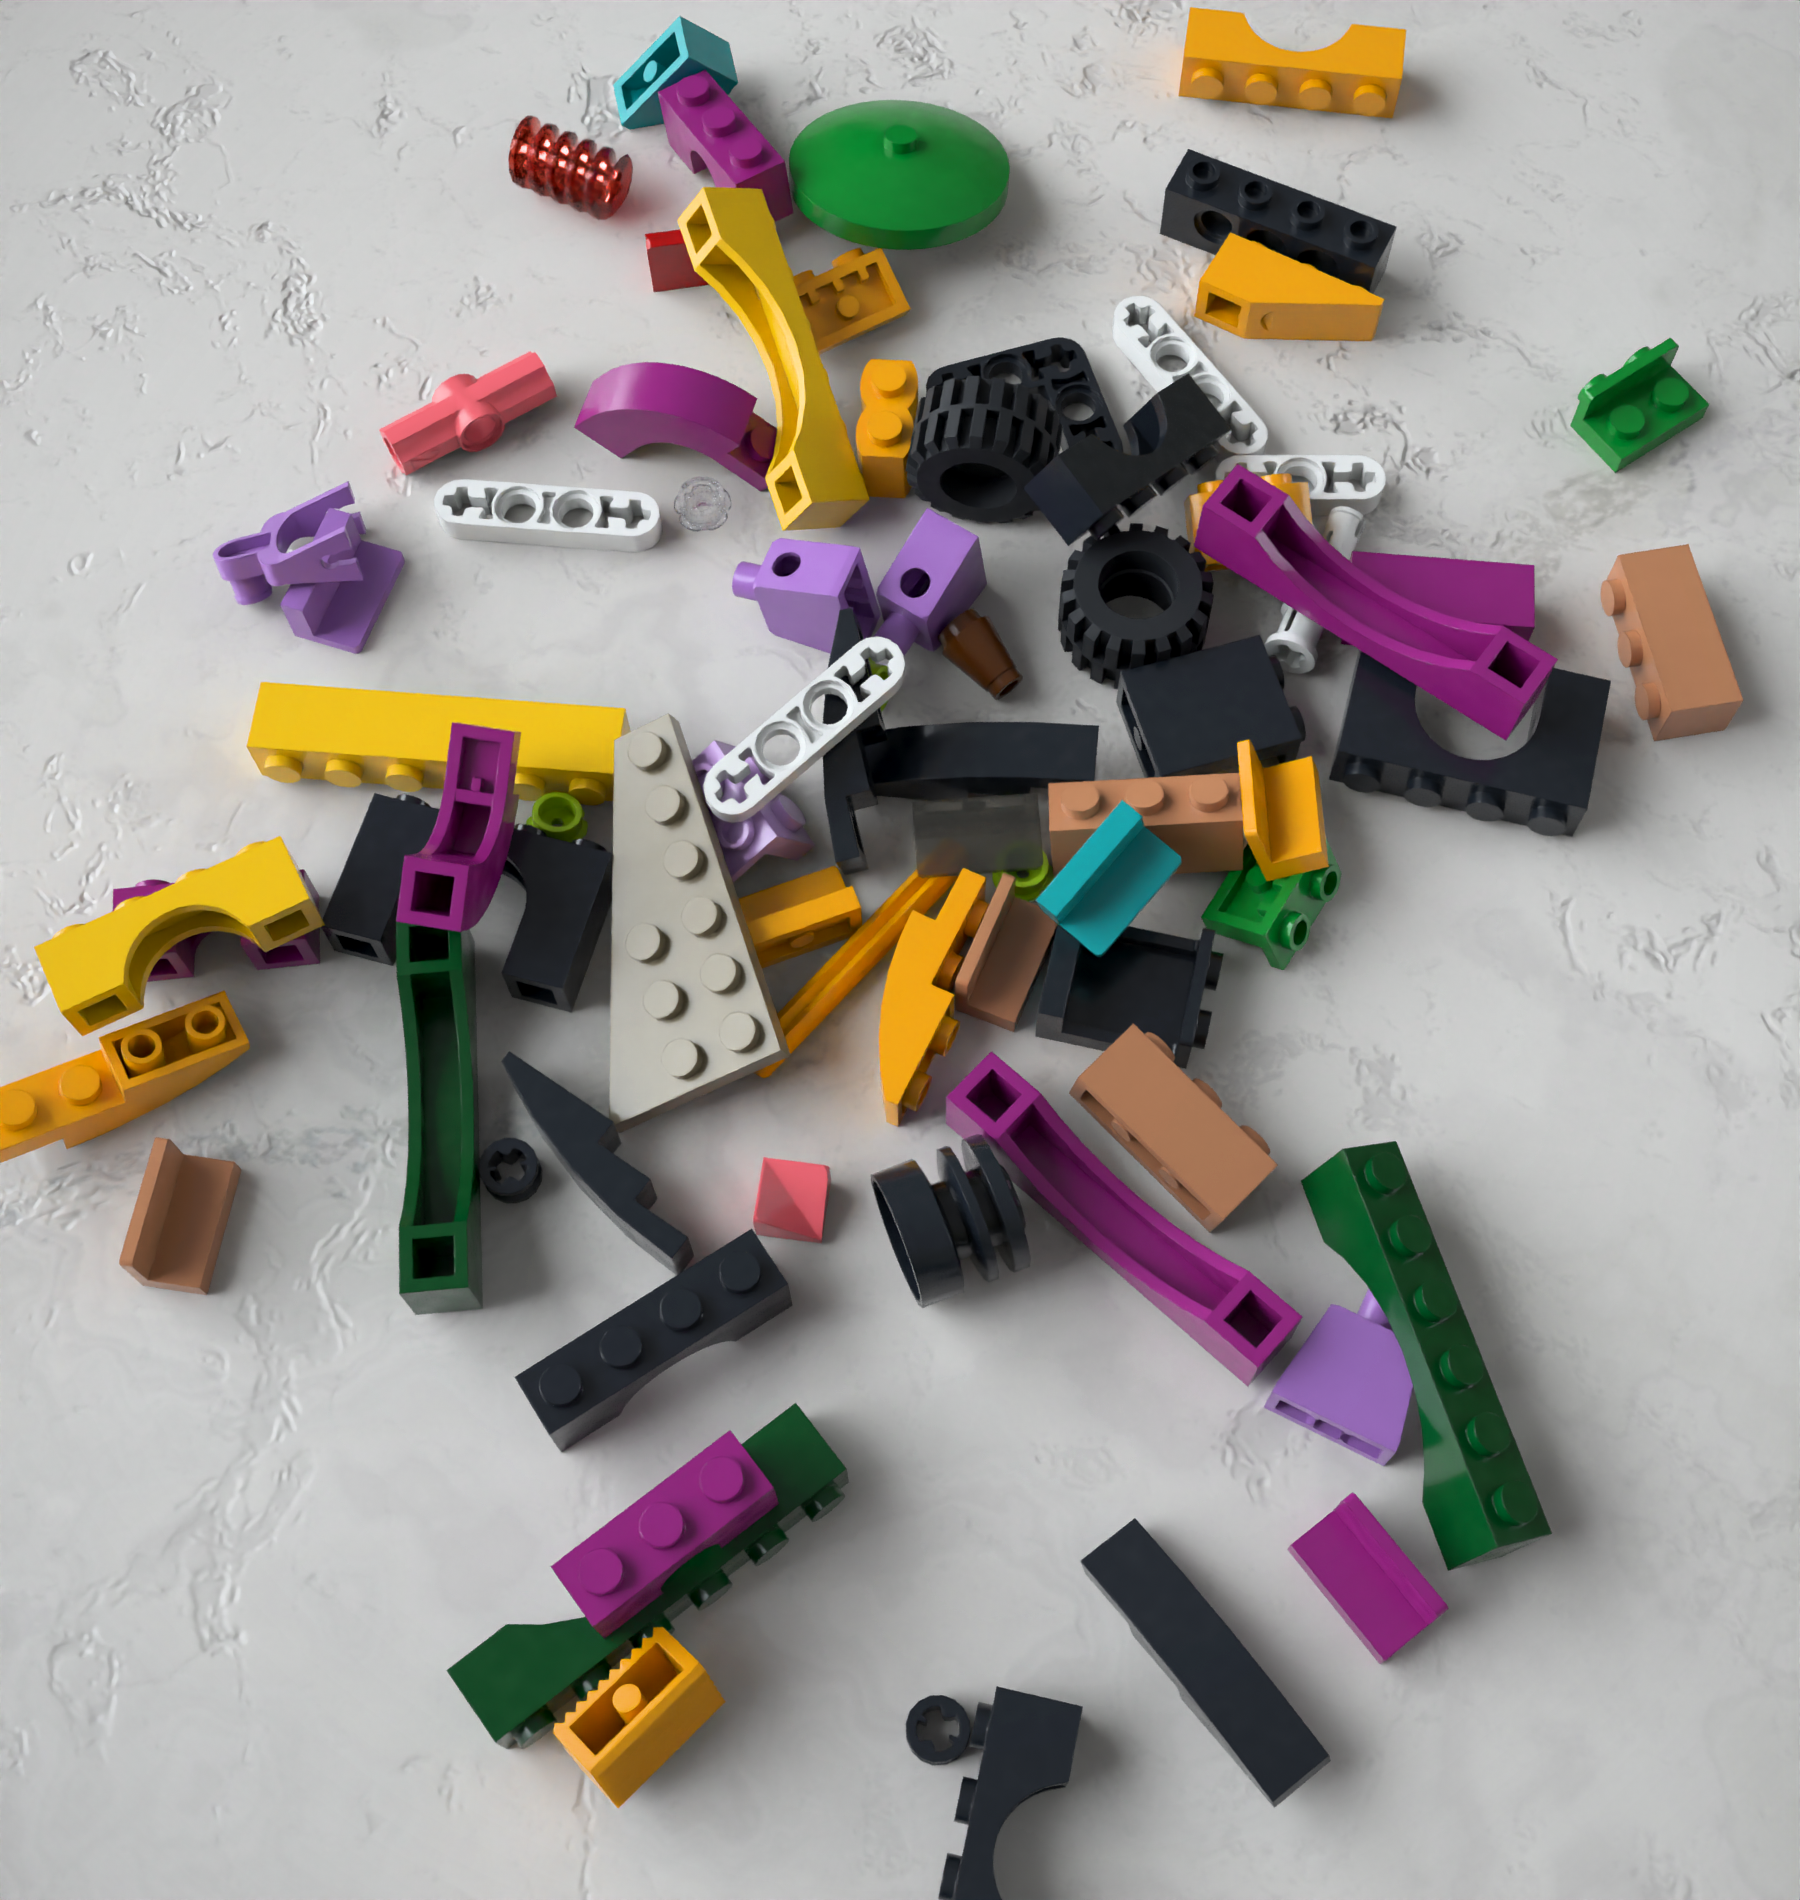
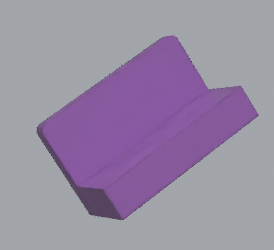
(345, 610)

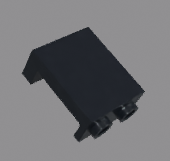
(1198, 706)
(1139, 980)

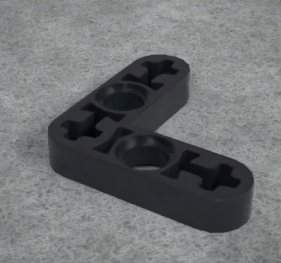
(1058, 387)

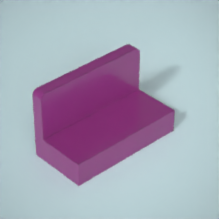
(1367, 1578)

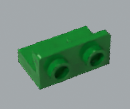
(1637, 406)
(1271, 912)

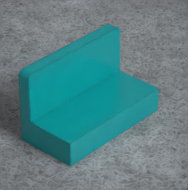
(1109, 880)

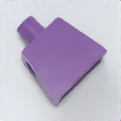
(930, 582)
(806, 587)
(1349, 1382)

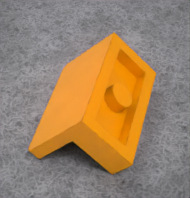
(1282, 814)
(801, 915)

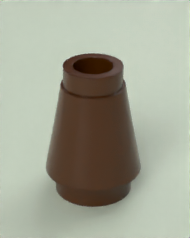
(980, 653)

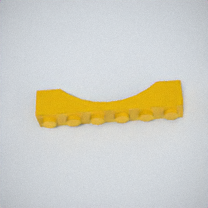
(741, 257)

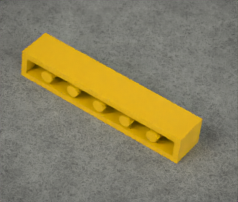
(406, 737)

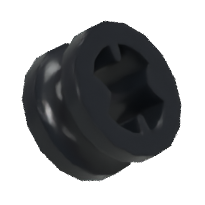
(511, 1189)
(950, 1711)

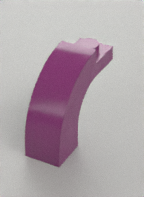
(679, 407)
(464, 858)

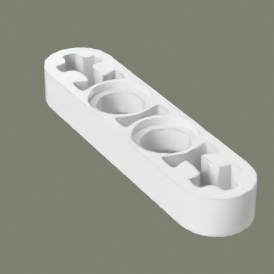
(1170, 339)
(546, 525)
(811, 735)

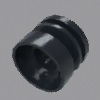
(951, 1220)

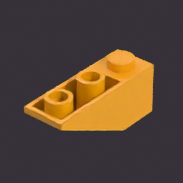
(1276, 297)

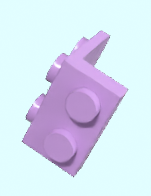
(771, 831)

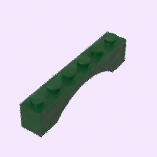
(442, 1190)
(1473, 1469)
(535, 1669)

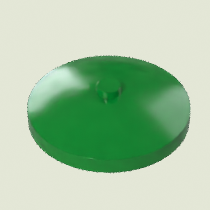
(898, 174)

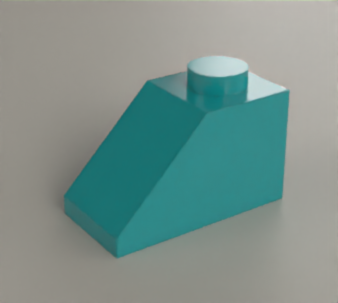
(676, 54)

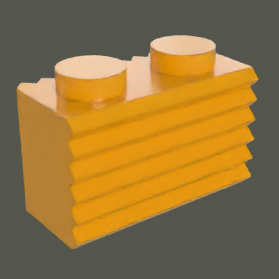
(639, 1716)

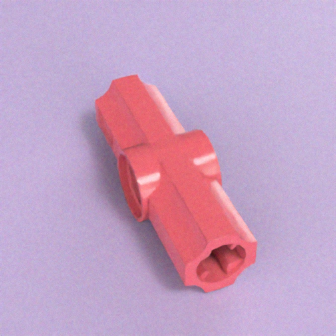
(468, 412)

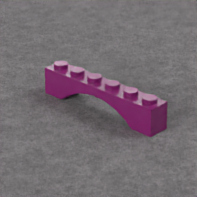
(1463, 663)
(1193, 1286)

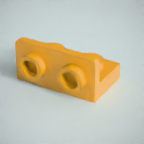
(850, 298)

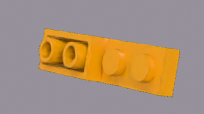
(917, 996)
(122, 1080)

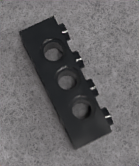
(1216, 198)

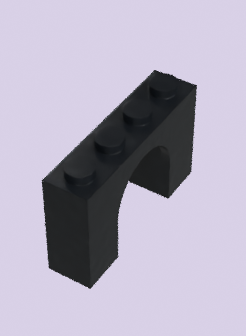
(1535, 787)
(563, 913)

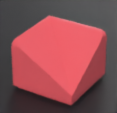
(792, 1200)

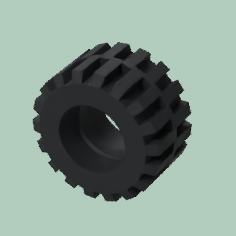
(980, 447)
(1139, 566)

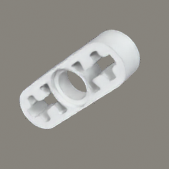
(1317, 470)

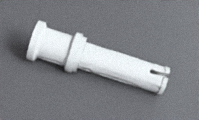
(1297, 632)

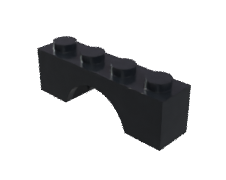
(1094, 482)
(606, 1366)
(1025, 1752)

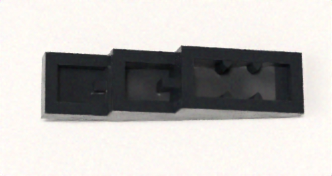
(981, 758)
(846, 766)
(586, 1148)
(1206, 1663)

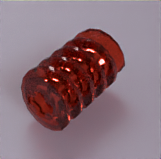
(568, 169)

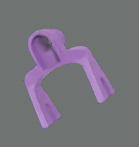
(262, 561)

